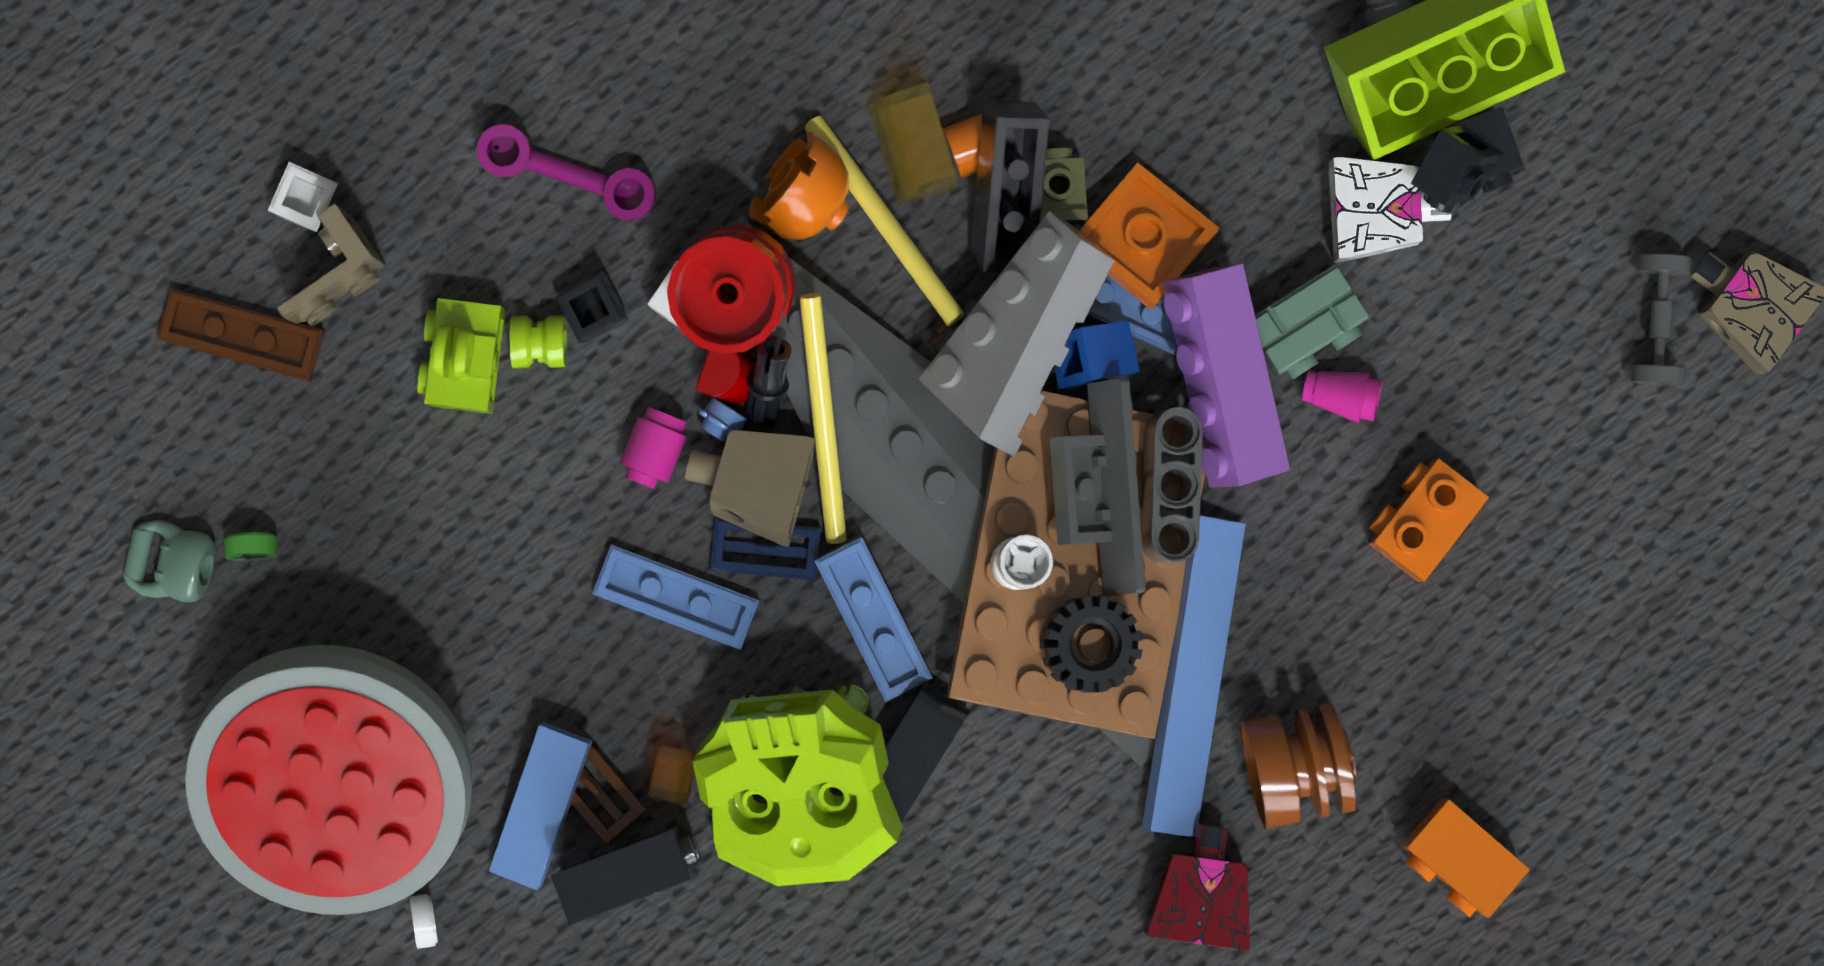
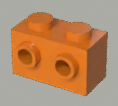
(1427, 518)
(1464, 859)

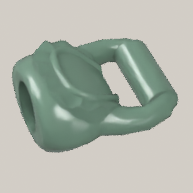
(183, 562)

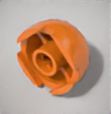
(804, 191)

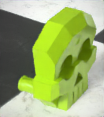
(803, 828)

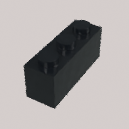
(1008, 181)

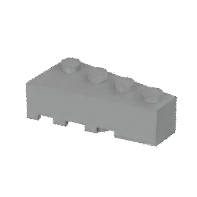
(1018, 333)

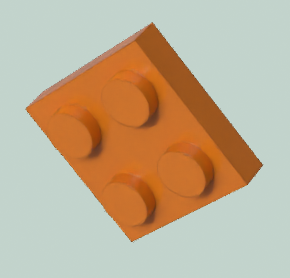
(1148, 234)

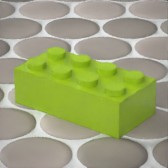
(1440, 66)

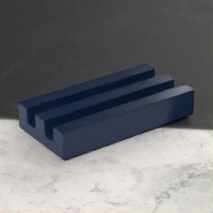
(809, 553)

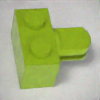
(462, 355)

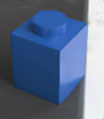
(1098, 355)

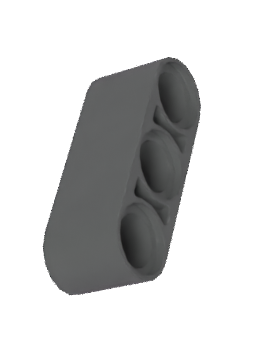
(1185, 463)

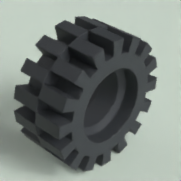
(1123, 644)

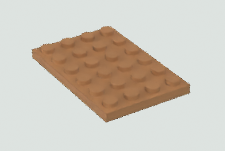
(1001, 628)

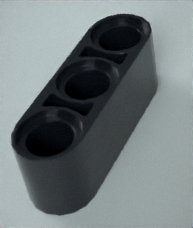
(920, 744)

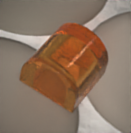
(671, 774)

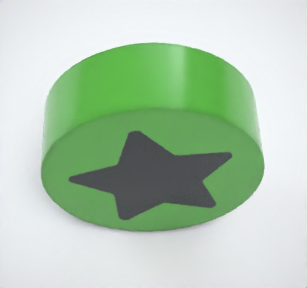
(250, 546)

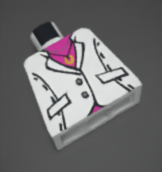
(1375, 208)

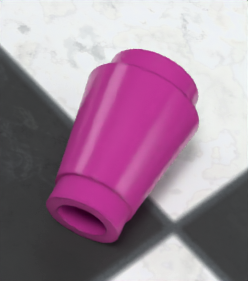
(1344, 393)

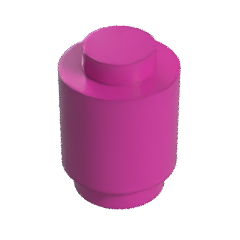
(653, 448)

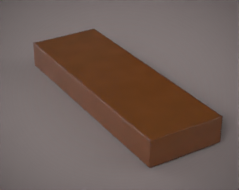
(240, 335)

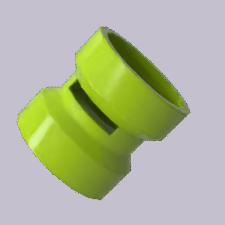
(538, 341)

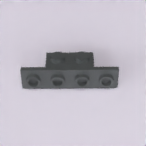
(1099, 488)

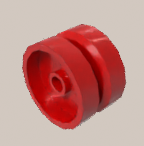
(723, 318)

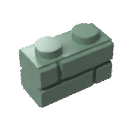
(1309, 320)

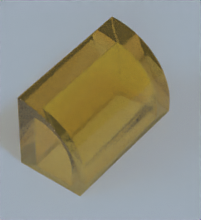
(913, 144)

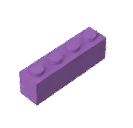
(1226, 375)

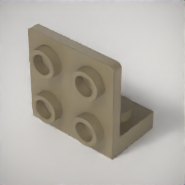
(355, 274)

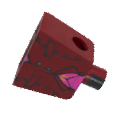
(1203, 895)

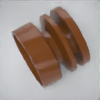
(1298, 766)

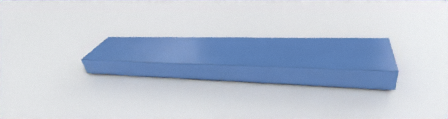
(1193, 680)

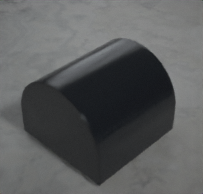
(592, 308)

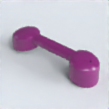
(626, 193)

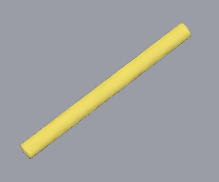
(891, 229)
(823, 418)

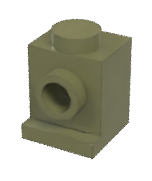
(1072, 204)

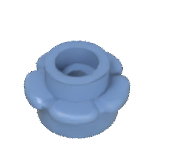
(721, 419)

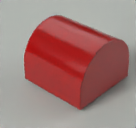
(726, 376)

